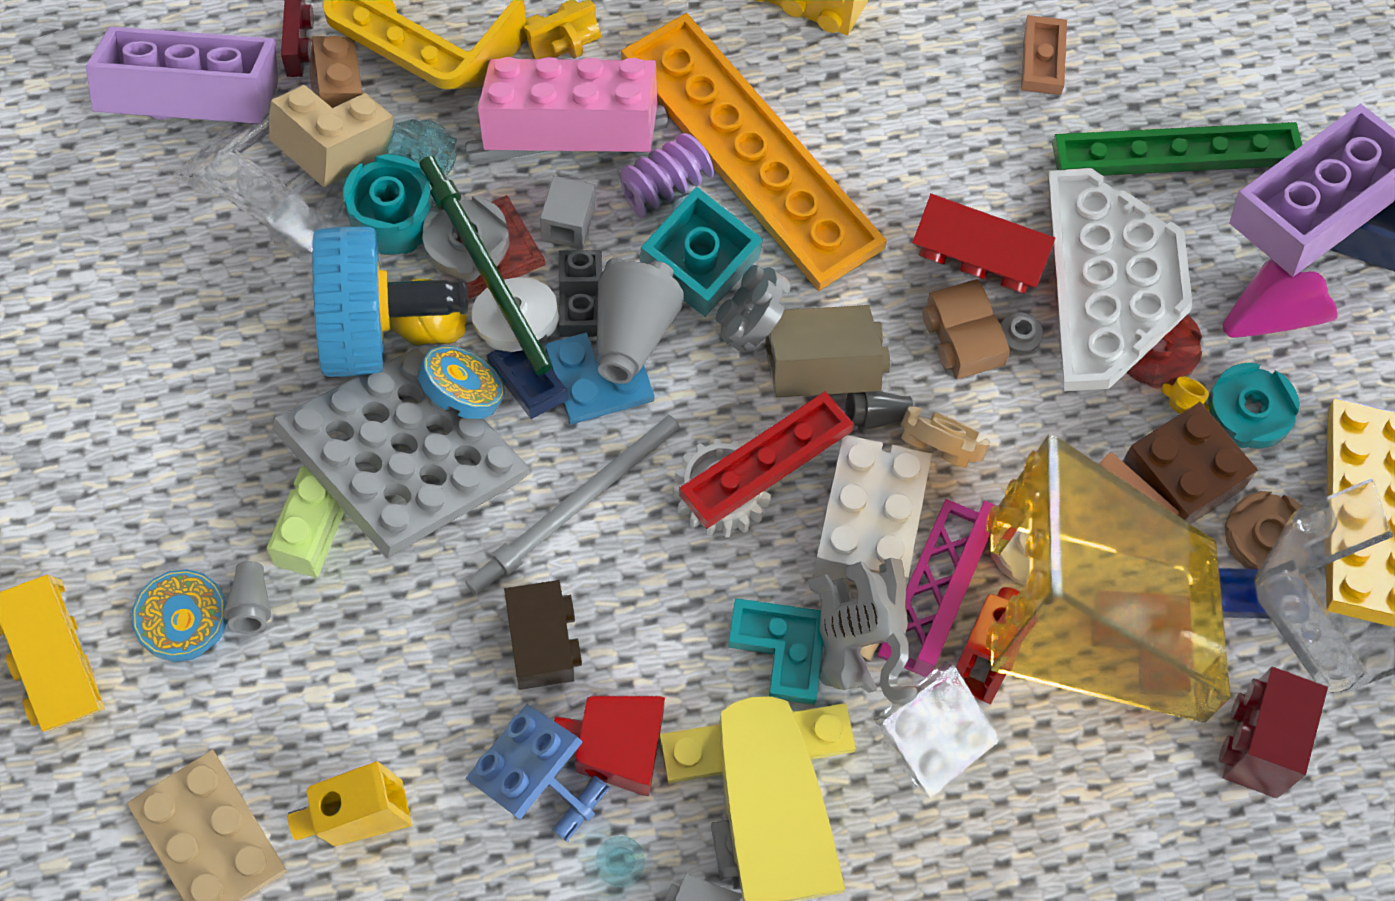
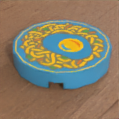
(461, 381)
(179, 615)

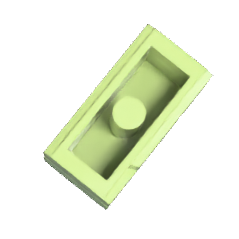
(305, 527)

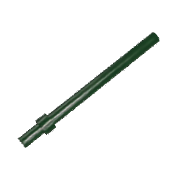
(447, 198)

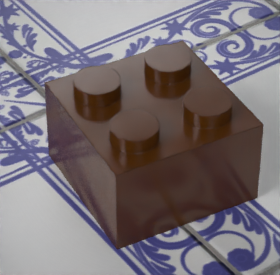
(1191, 463)

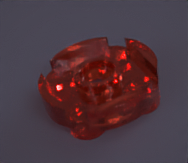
(1178, 360)

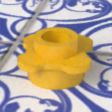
(1185, 394)

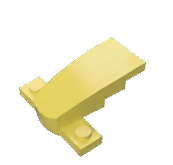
(770, 791)

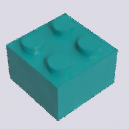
(704, 249)

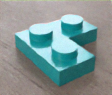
(788, 634)

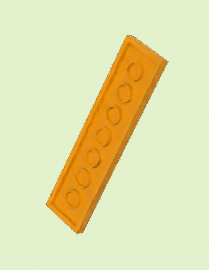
(757, 154)

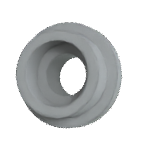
(1022, 343)

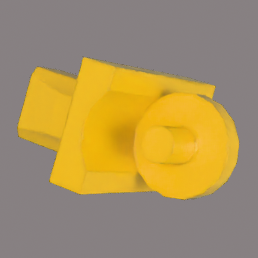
(563, 31)

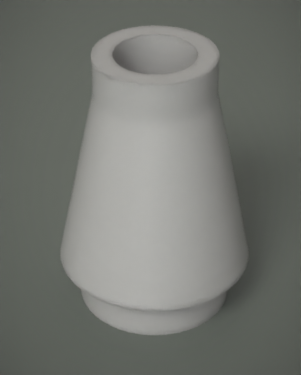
(248, 600)

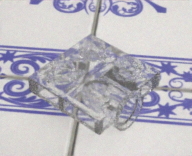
(937, 730)

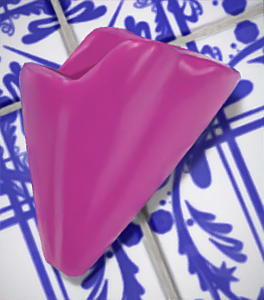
(1280, 303)

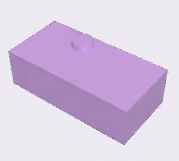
(183, 75)
(1320, 191)

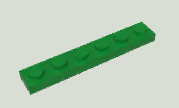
(1177, 148)

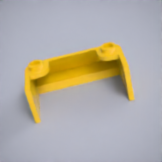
(421, 51)

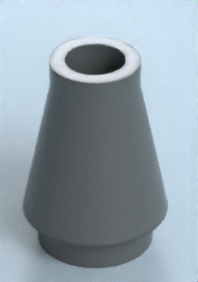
(876, 408)

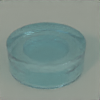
(620, 861)

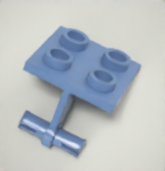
(526, 762)

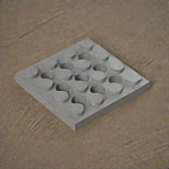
(399, 473)

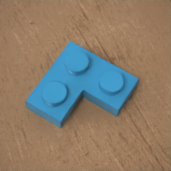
(587, 390)

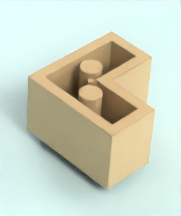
(329, 139)

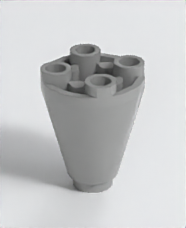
(633, 314)

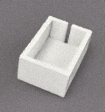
(872, 507)

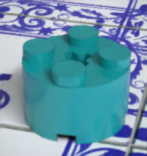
(390, 198)

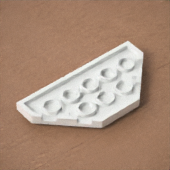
(1116, 278)

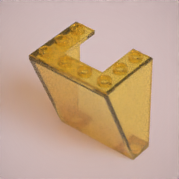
(1114, 593)

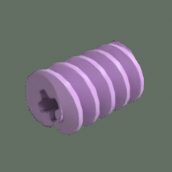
(663, 171)

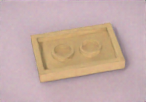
(206, 834)

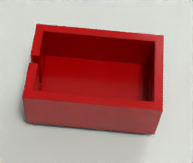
(982, 243)

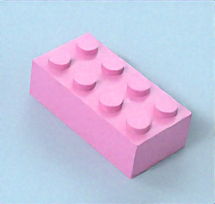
(568, 105)

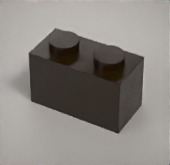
(540, 634)

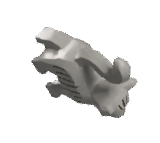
(870, 619)

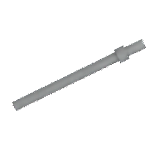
(508, 557)

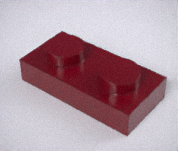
(295, 46)

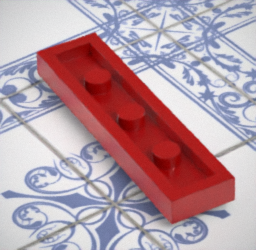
(765, 459)

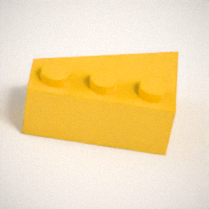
(47, 654)

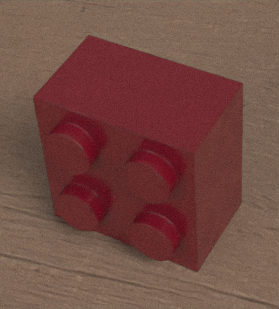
(1273, 732)

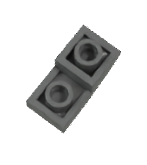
(579, 291)

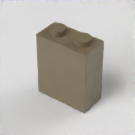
(827, 352)

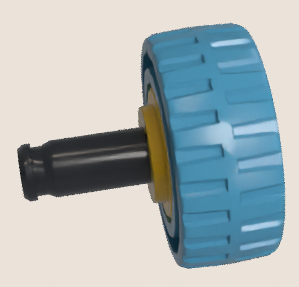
(357, 300)

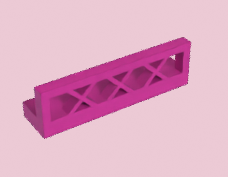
(957, 583)

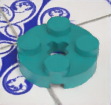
(1271, 390)

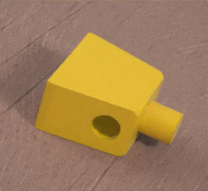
(370, 805)

